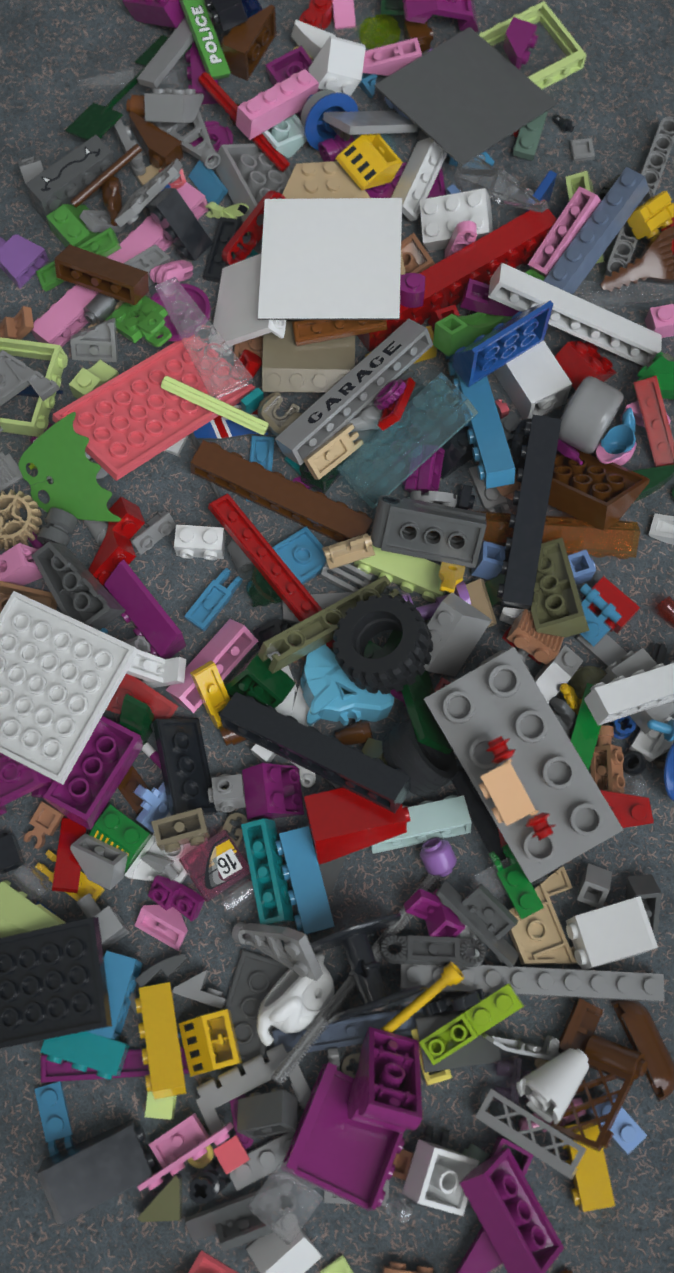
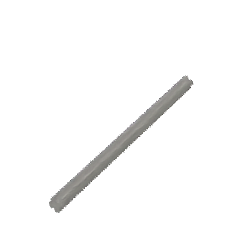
(341, 995)

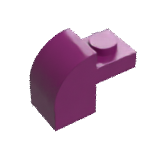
(439, 919)

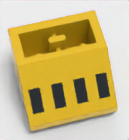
(369, 161)
(210, 1042)

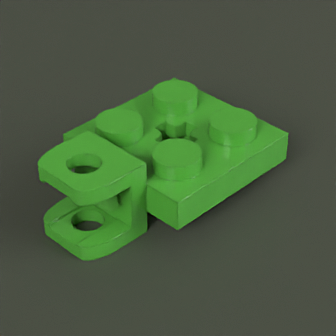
(147, 325)

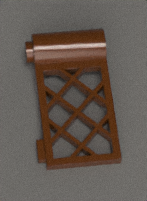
(616, 1062)

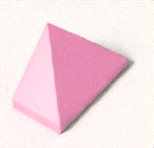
(163, 925)

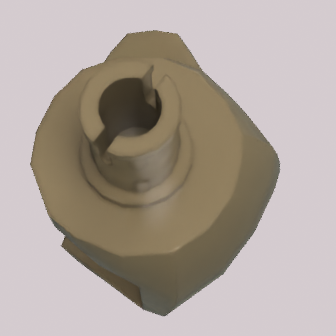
(267, 412)

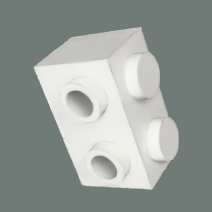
(199, 542)

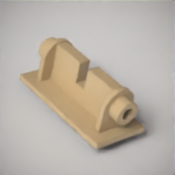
(348, 551)

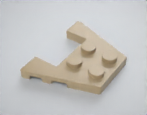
(540, 936)

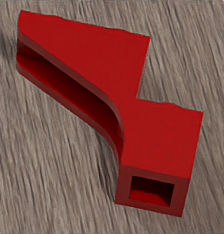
(117, 540)

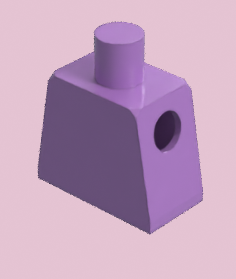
(21, 259)

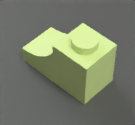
(91, 378)

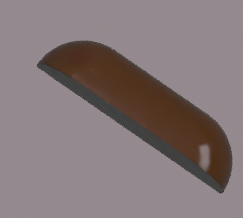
(647, 1040)

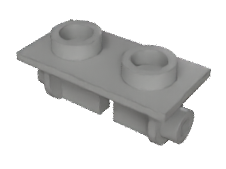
(159, 526)

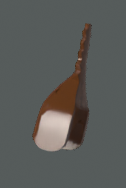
(654, 264)

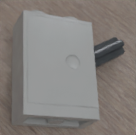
(632, 663)

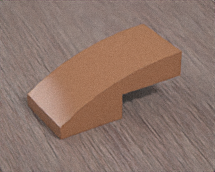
(18, 326)

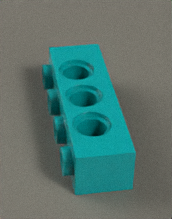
(266, 872)

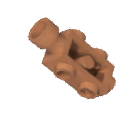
(608, 763)

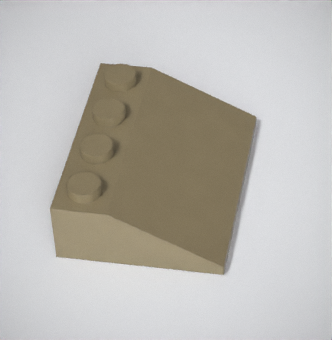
(304, 367)

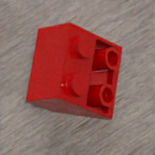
(583, 360)

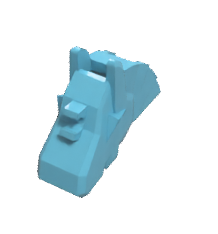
(333, 694)

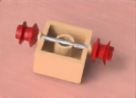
(509, 794)

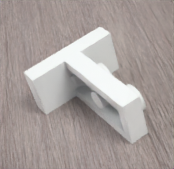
(156, 670)

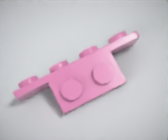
(179, 1144)

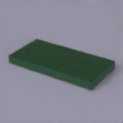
(423, 722)

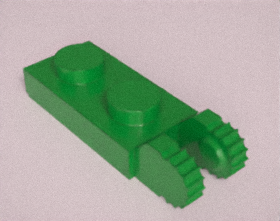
(516, 885)

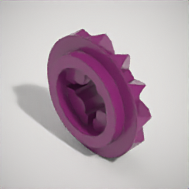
(389, 393)

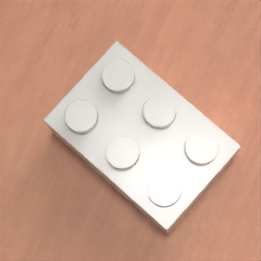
(444, 212)

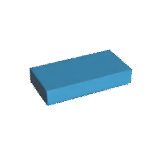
(208, 183)

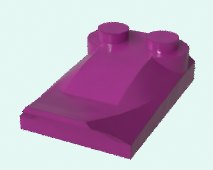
(288, 64)

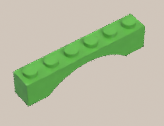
(462, 331)

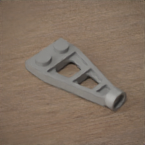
(203, 150)
(299, 951)

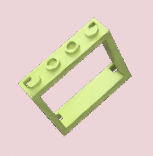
(542, 13)
(58, 361)

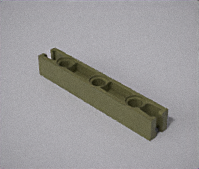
(316, 630)

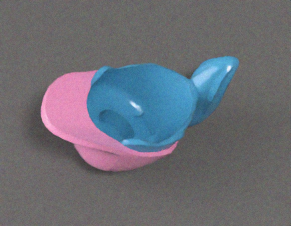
(619, 441)

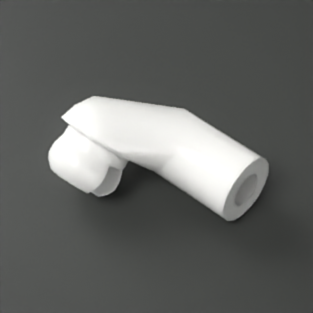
(307, 777)

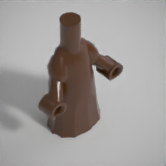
(112, 198)

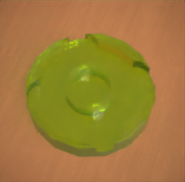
(374, 37)

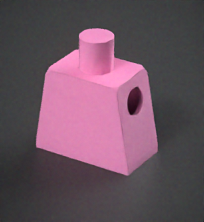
(18, 565)

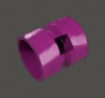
(331, 148)

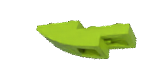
(471, 1024)

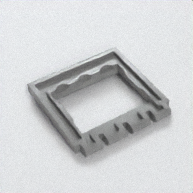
(267, 1157)

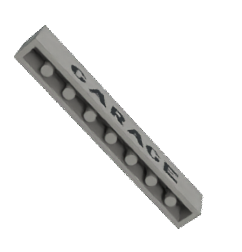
(354, 391)

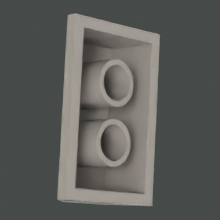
(454, 633)

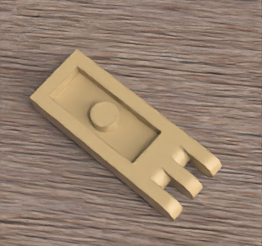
(333, 452)

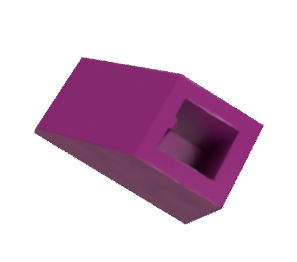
(519, 40)

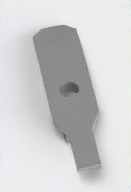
(548, 1052)

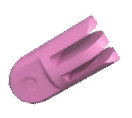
(180, 269)

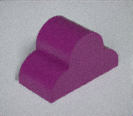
(387, 1083)

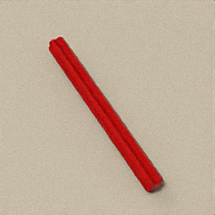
(231, 108)

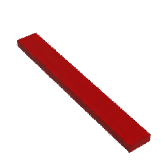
(265, 558)

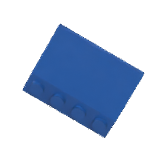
(502, 344)

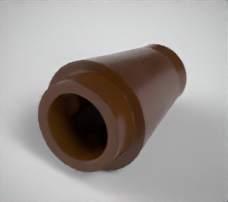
(355, 733)

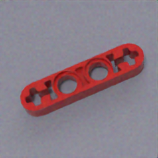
(249, 225)

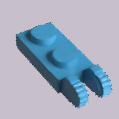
(212, 601)
(54, 1115)

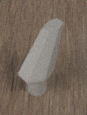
(161, 865)

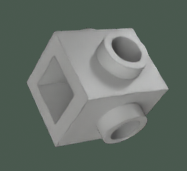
(227, 792)

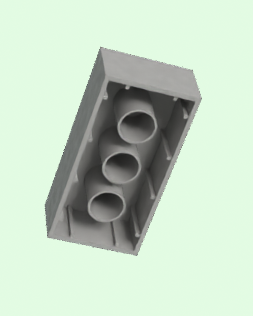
(507, 703)

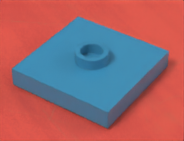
(302, 554)

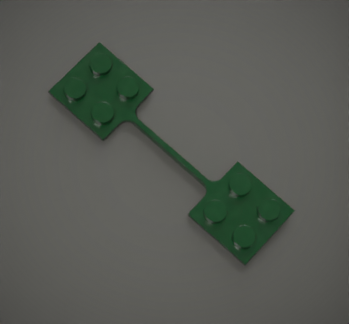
(99, 118)

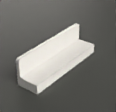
(419, 176)

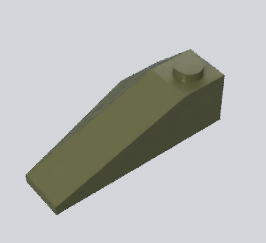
(556, 599)

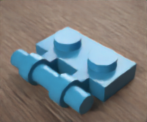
(596, 623)

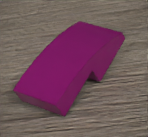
(176, 895)

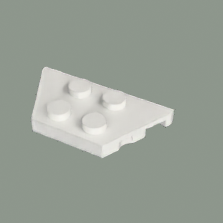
(142, 871)

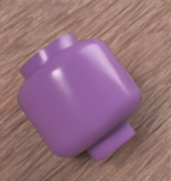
(438, 857)

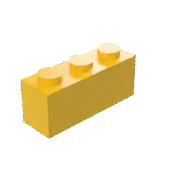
(592, 1178)

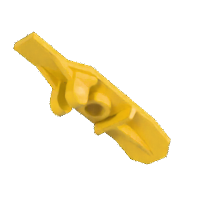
(450, 576)

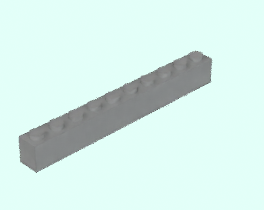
(544, 982)

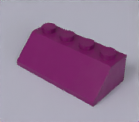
(144, 612)
(96, 773)
(511, 1215)

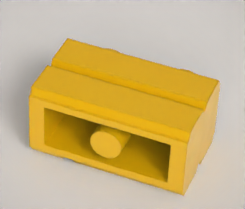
(652, 215)

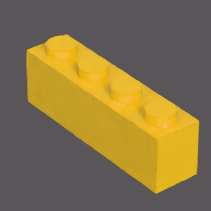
(162, 1041)

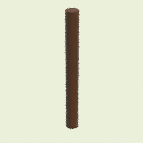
(106, 175)

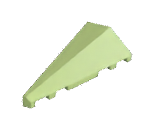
(20, 914)

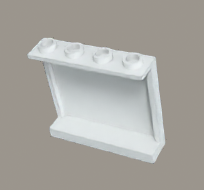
(238, 304)

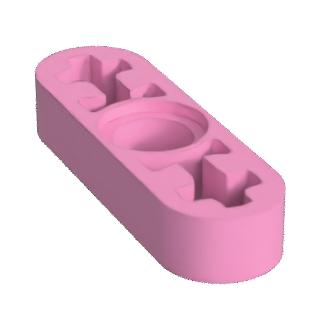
(463, 235)

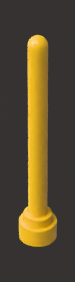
(450, 975)

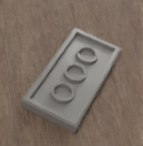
(370, 122)

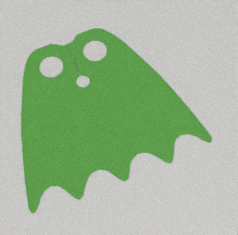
(74, 487)

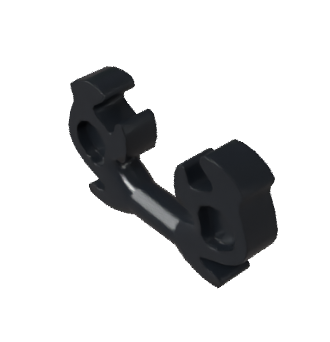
(457, 1001)

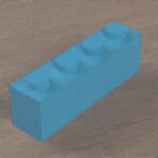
(305, 880)

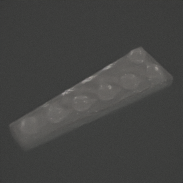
(208, 351)

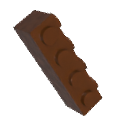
(102, 274)

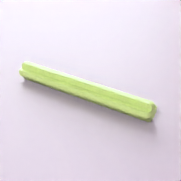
(214, 405)

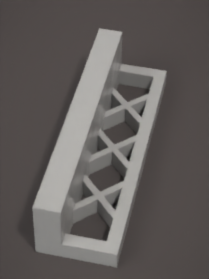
(526, 1143)

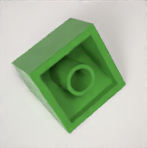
(68, 226)

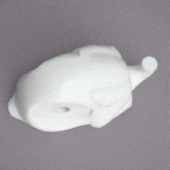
(294, 1002)

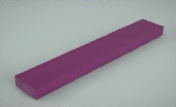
(132, 1067)

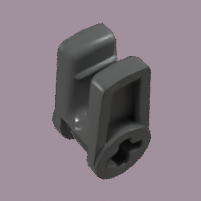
(565, 716)

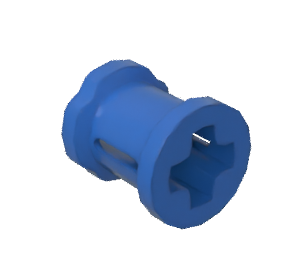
(630, 726)

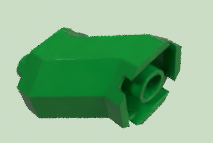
(664, 370)

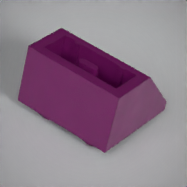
(272, 791)

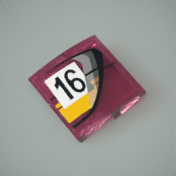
(215, 865)

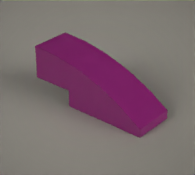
(476, 299)

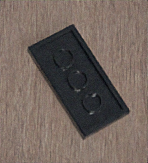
(183, 765)
(479, 813)

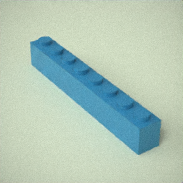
(486, 433)

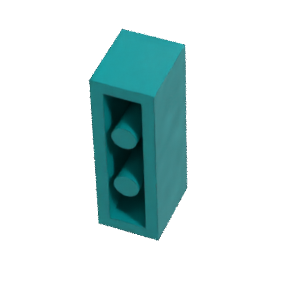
(88, 1051)

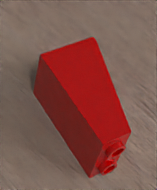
(347, 823)

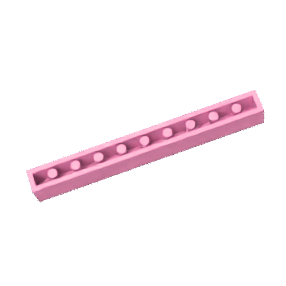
(67, 315)

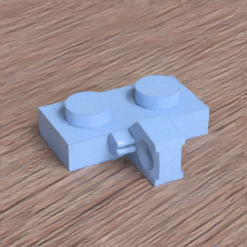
(154, 805)

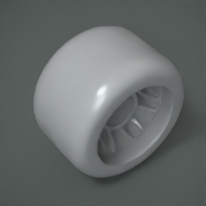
(589, 414)

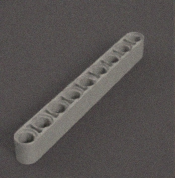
(652, 171)

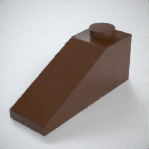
(157, 144)

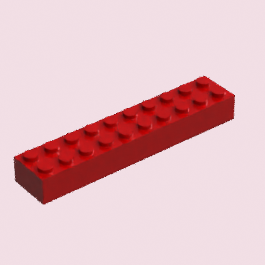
(447, 279)

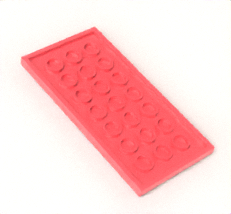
(135, 417)

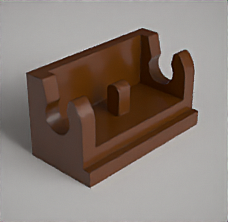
(580, 1026)

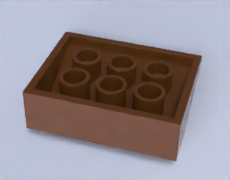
(594, 490)

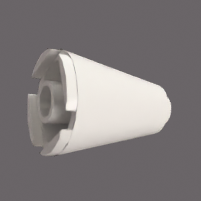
(554, 1084)

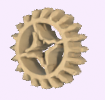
(14, 503)

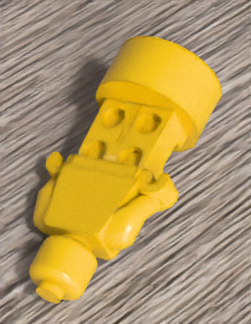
(570, 697)

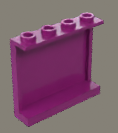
(339, 1152)

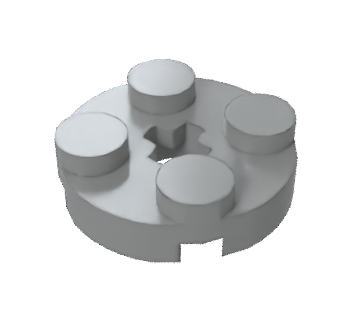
(435, 497)

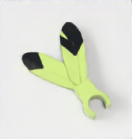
(227, 212)

